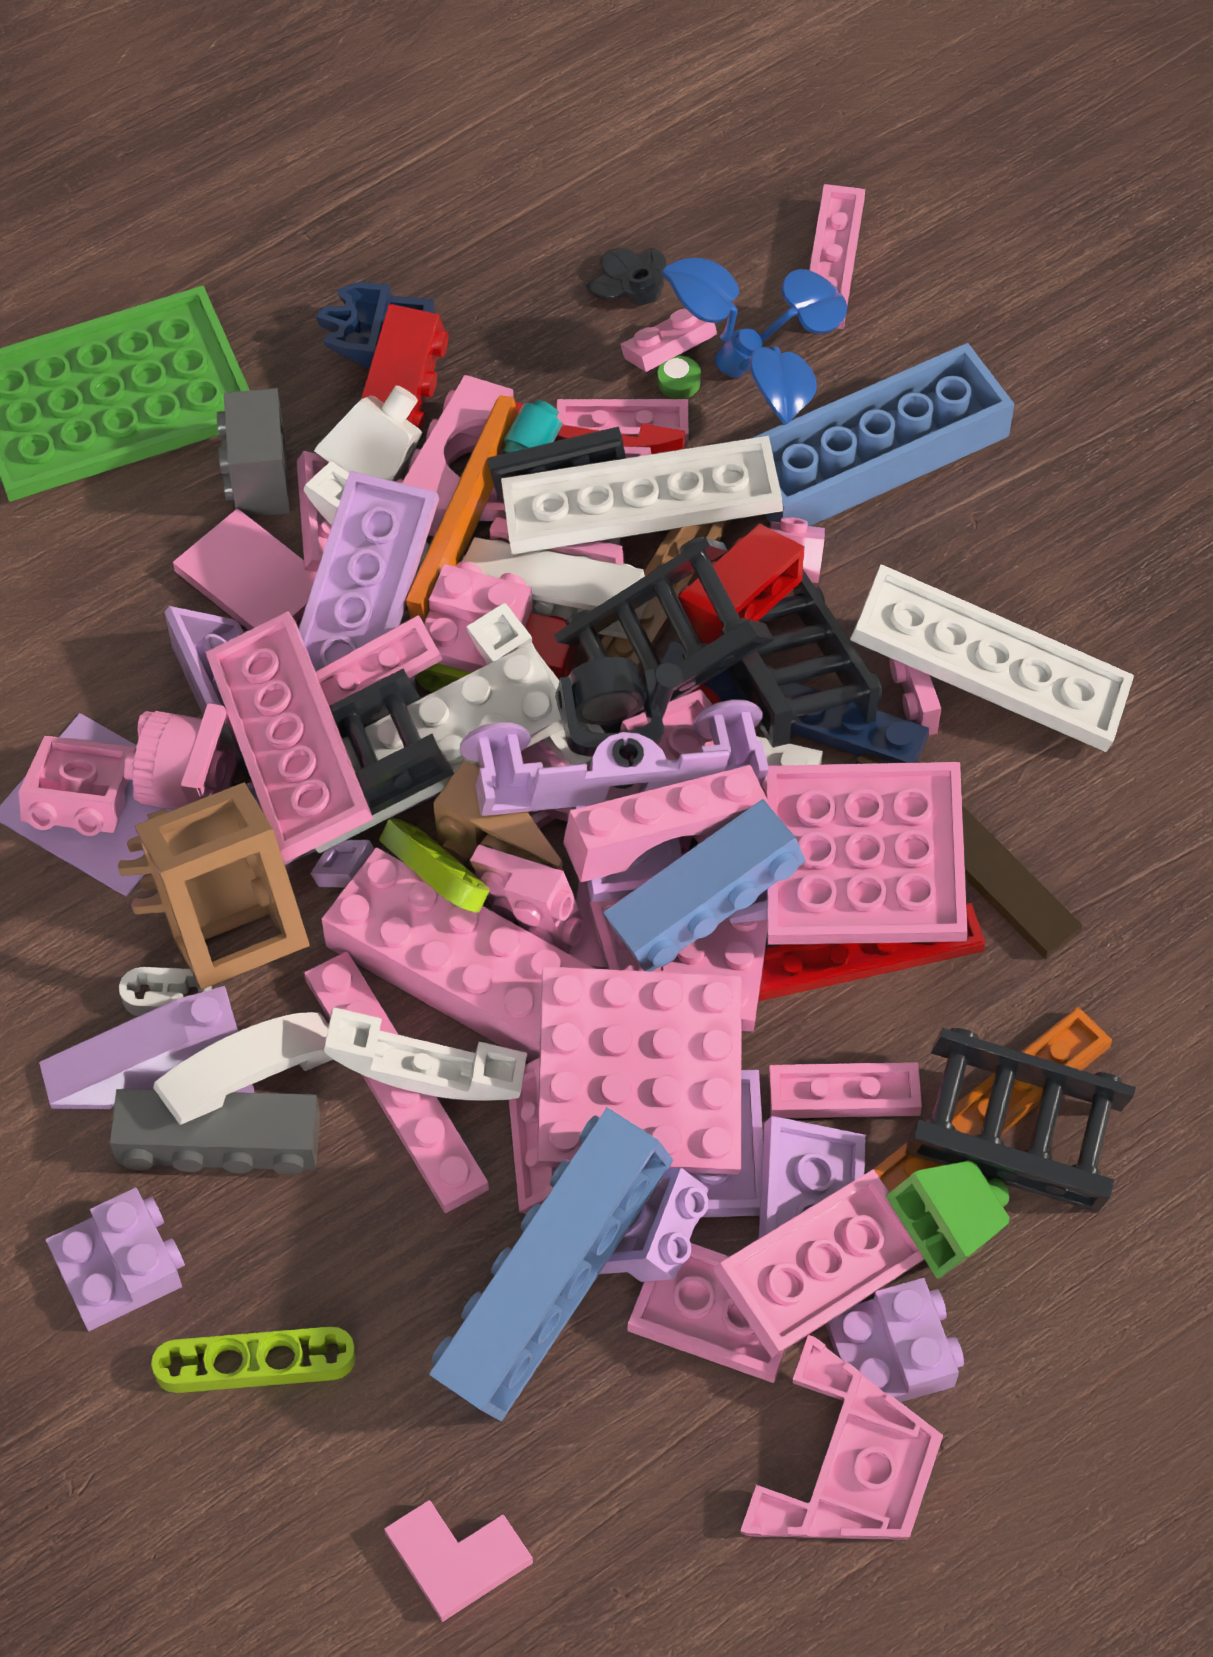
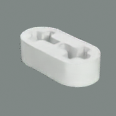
(164, 986)

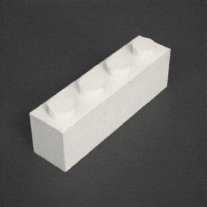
(558, 581)

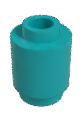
(533, 426)

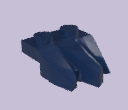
(359, 323)

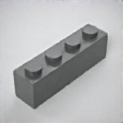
(240, 1136)

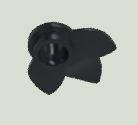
(630, 276)

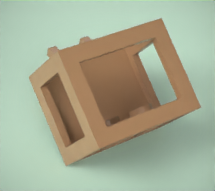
(213, 873)

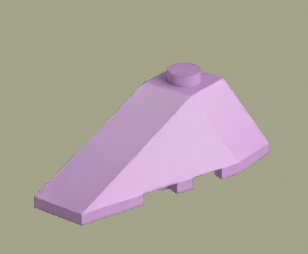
(137, 1051)

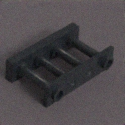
(701, 659)
(761, 682)
(402, 772)
(1032, 1167)

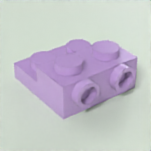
(662, 1230)
(117, 1259)
(899, 1341)

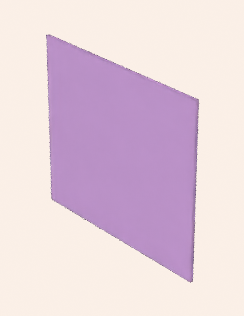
(91, 854)

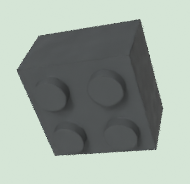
(254, 452)

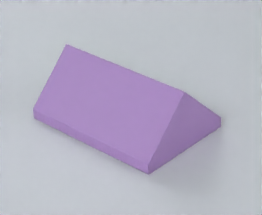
(192, 636)

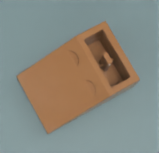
(463, 828)

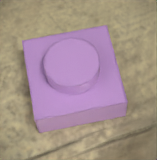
(341, 863)

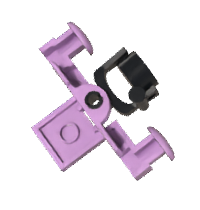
(603, 694)

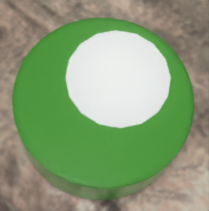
(679, 377)

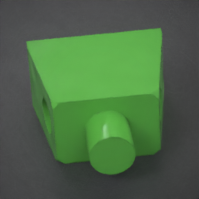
(950, 1212)

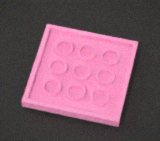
(876, 851)
(650, 1050)

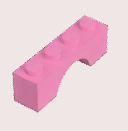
(451, 437)
(616, 832)

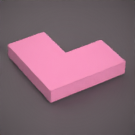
(451, 1571)

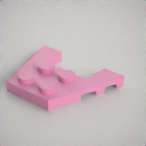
(870, 1471)

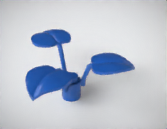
(781, 377)

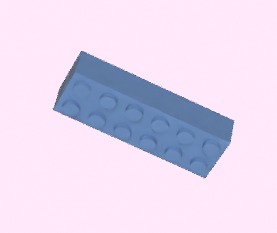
(887, 435)
(551, 1264)

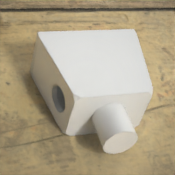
(374, 437)

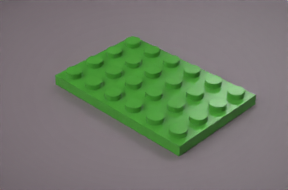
(112, 392)

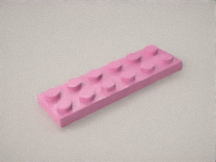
(288, 736)

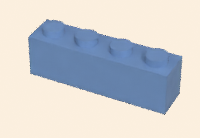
(705, 886)

